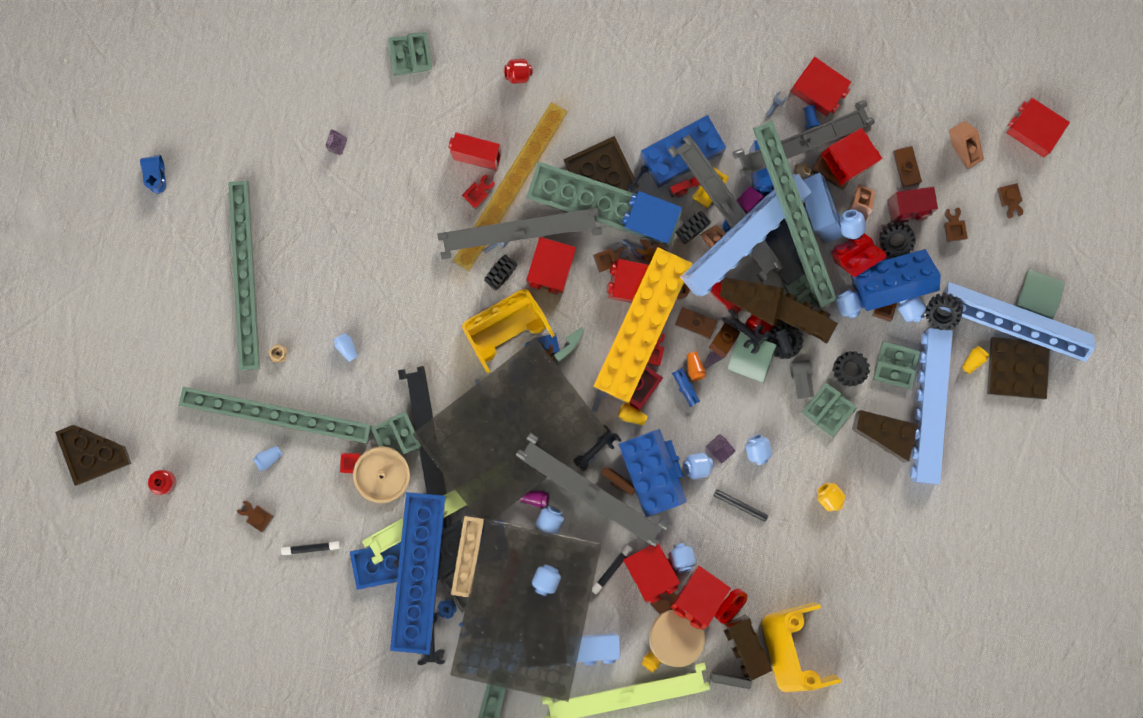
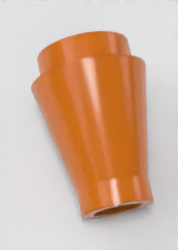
(696, 369)

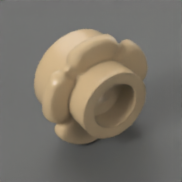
(803, 170)
(273, 353)

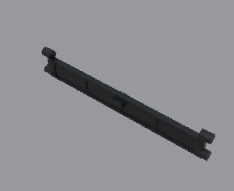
(422, 414)

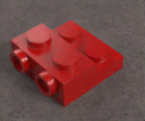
(857, 255)

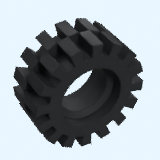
(693, 227)
(893, 229)
(500, 272)
(940, 320)
(796, 341)
(862, 364)

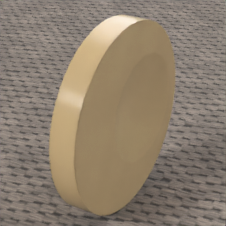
(381, 474)
(675, 640)

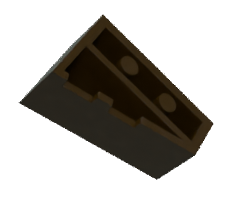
(756, 298)
(806, 318)
(888, 433)
(747, 647)

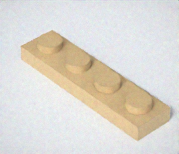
(467, 555)

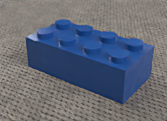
(666, 168)
(897, 280)
(652, 473)

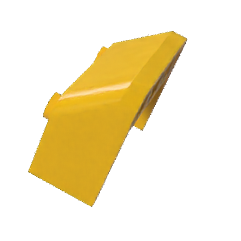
(504, 322)
(782, 652)

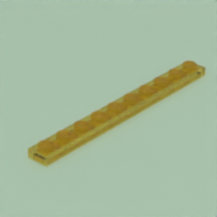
(514, 179)

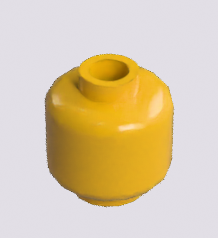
(831, 497)

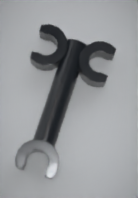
(755, 337)
(607, 438)
(433, 656)

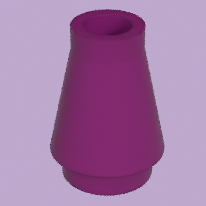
(536, 498)

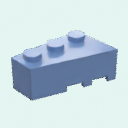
(821, 209)

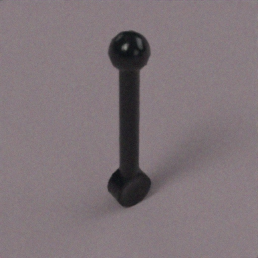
(630, 188)

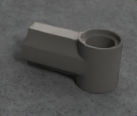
(801, 373)

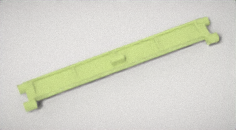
(393, 533)
(629, 695)

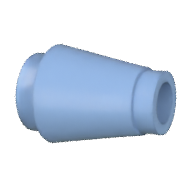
(345, 346)
(267, 458)

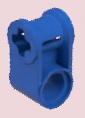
(153, 170)

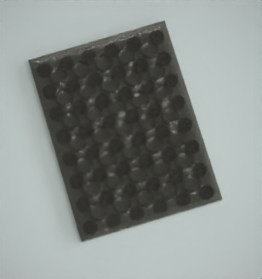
(485, 428)
(510, 630)

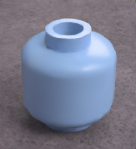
(852, 224)
(849, 303)
(912, 309)
(758, 449)
(697, 466)
(550, 520)
(682, 558)
(546, 580)

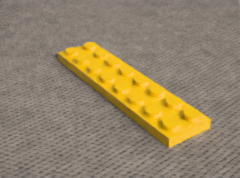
(642, 325)

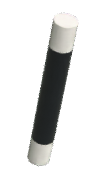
(310, 548)
(612, 569)

